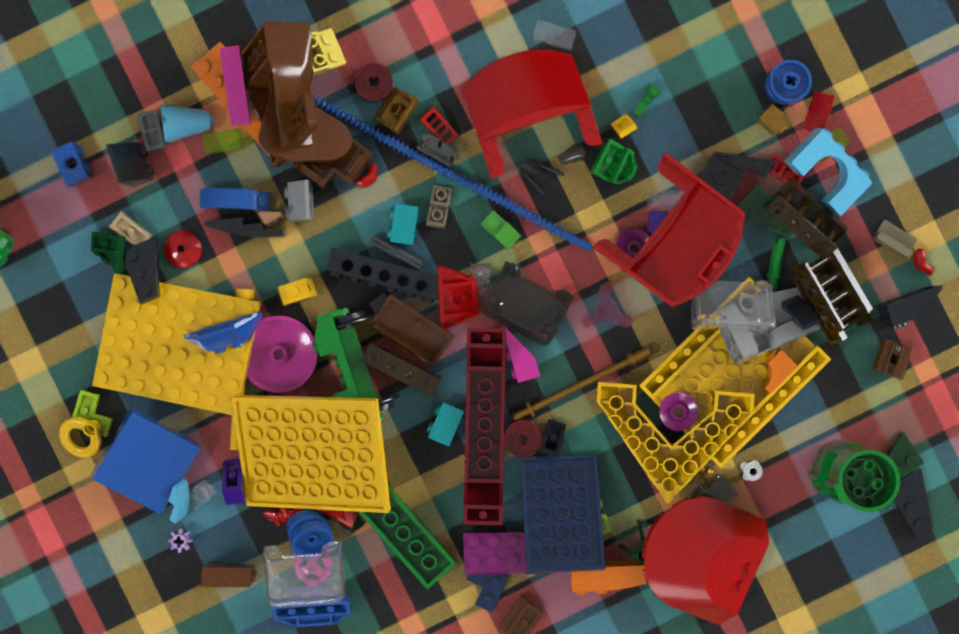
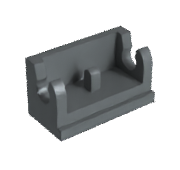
(151, 131)

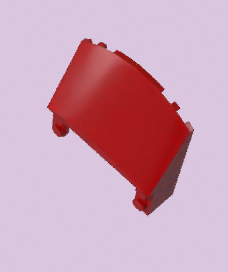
(524, 92)
(690, 243)

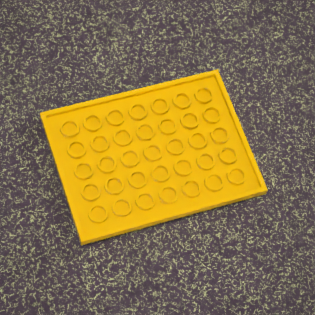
(147, 353)
(312, 452)

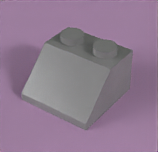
(300, 201)

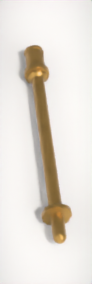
(630, 360)

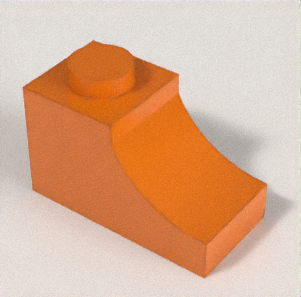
(779, 368)

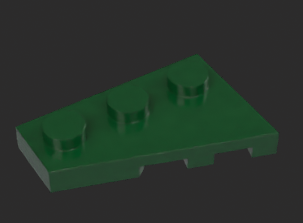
(755, 205)

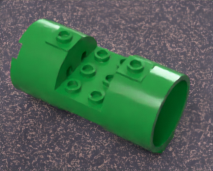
(855, 476)

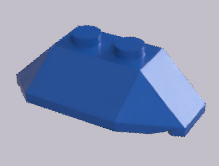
(226, 334)
(312, 614)

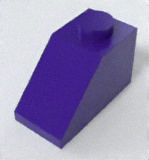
(232, 482)

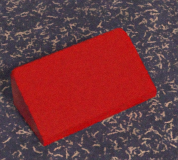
(819, 111)

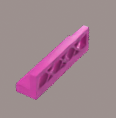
(235, 85)

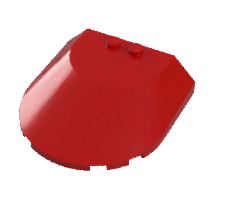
(704, 557)

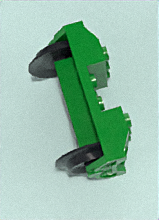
(345, 344)

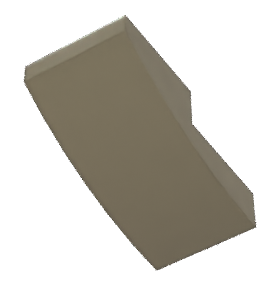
(439, 207)

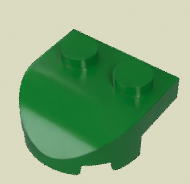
(614, 163)

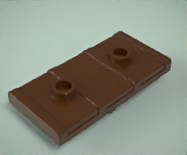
(411, 330)

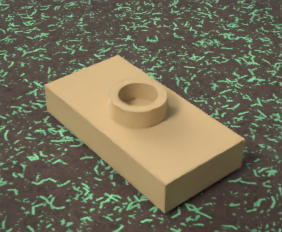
(130, 229)

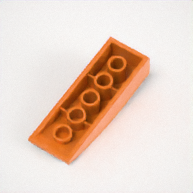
(211, 72)
(617, 575)

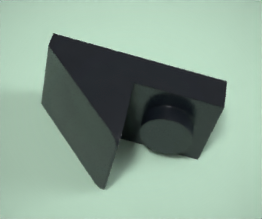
(552, 438)

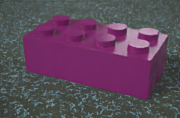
(494, 554)

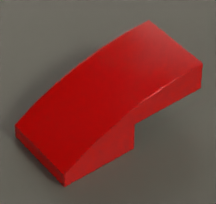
(782, 171)

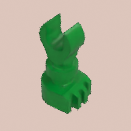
(647, 98)

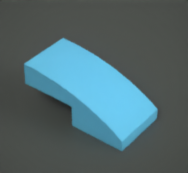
(180, 499)

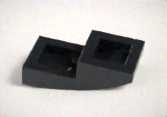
(801, 312)

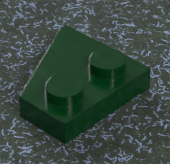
(109, 249)
(905, 455)

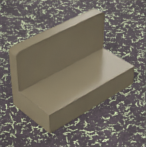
(895, 239)

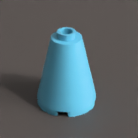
(183, 122)

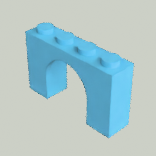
(852, 179)

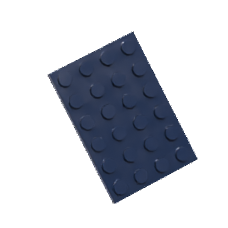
(562, 514)

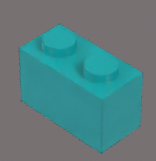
(403, 224)
(445, 424)

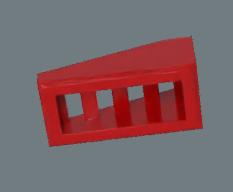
(432, 110)

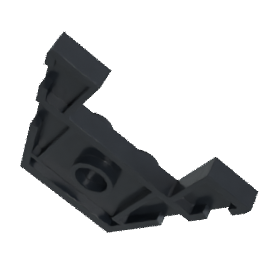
(726, 171)

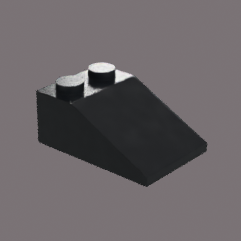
(130, 163)
(906, 307)

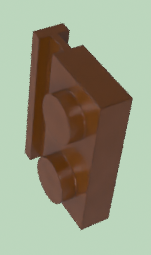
(520, 617)

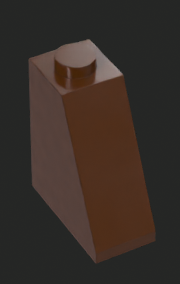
(228, 575)

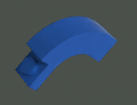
(234, 199)

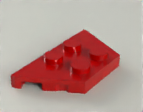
(456, 297)

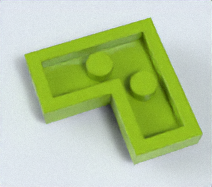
(86, 409)

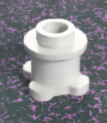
(746, 470)

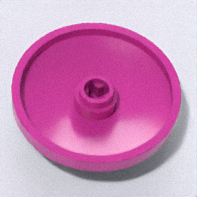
(281, 355)

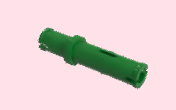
(773, 274)

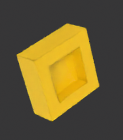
(624, 126)

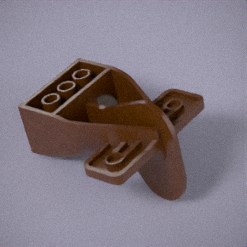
(279, 86)

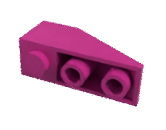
(522, 360)

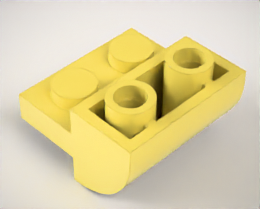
(325, 52)

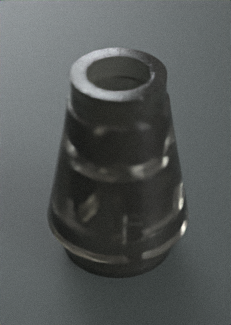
(572, 154)

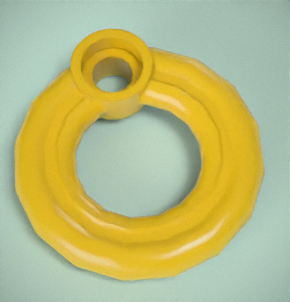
(90, 428)

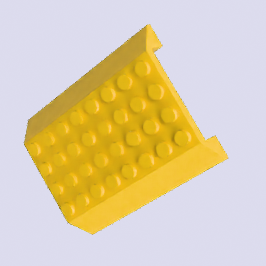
(704, 365)

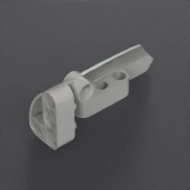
(745, 344)

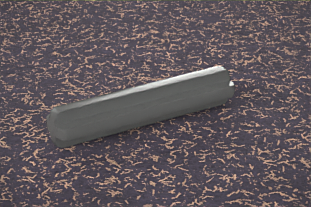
(396, 252)

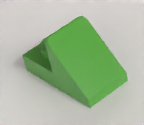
(500, 230)

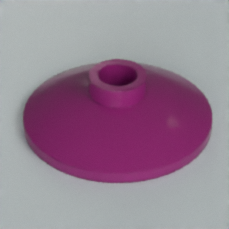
(632, 237)
(686, 418)

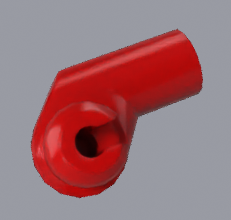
(368, 179)
(920, 262)

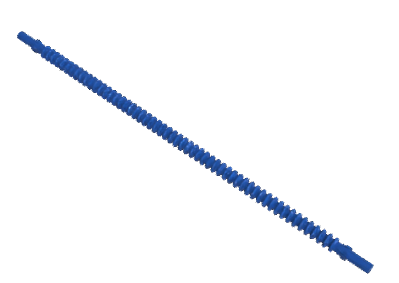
(570, 237)

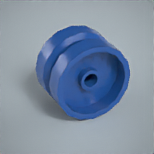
(799, 79)
(308, 531)

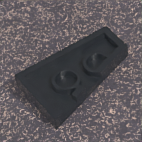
(142, 267)
(913, 503)

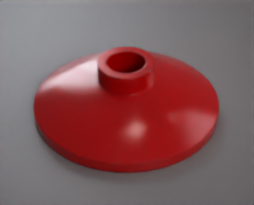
(192, 250)

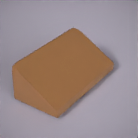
(271, 218)

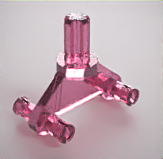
(606, 310)

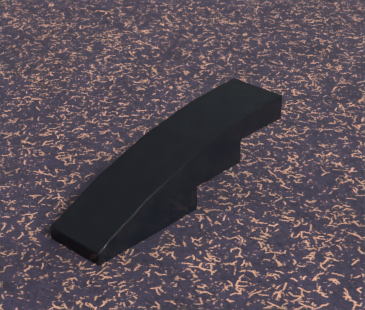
(239, 227)

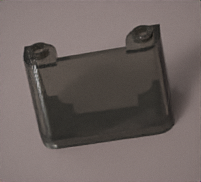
(526, 306)

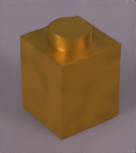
(773, 120)

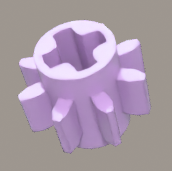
(176, 544)

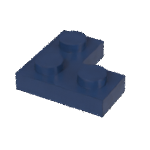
(491, 589)

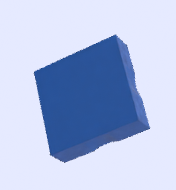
(145, 460)

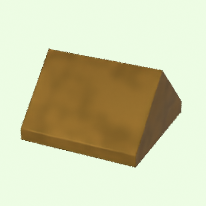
(397, 110)

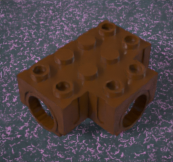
(346, 167)

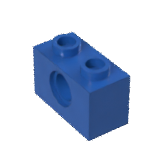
(63, 156)

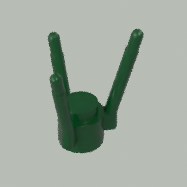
(637, 553)

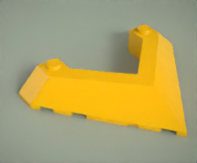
(673, 464)

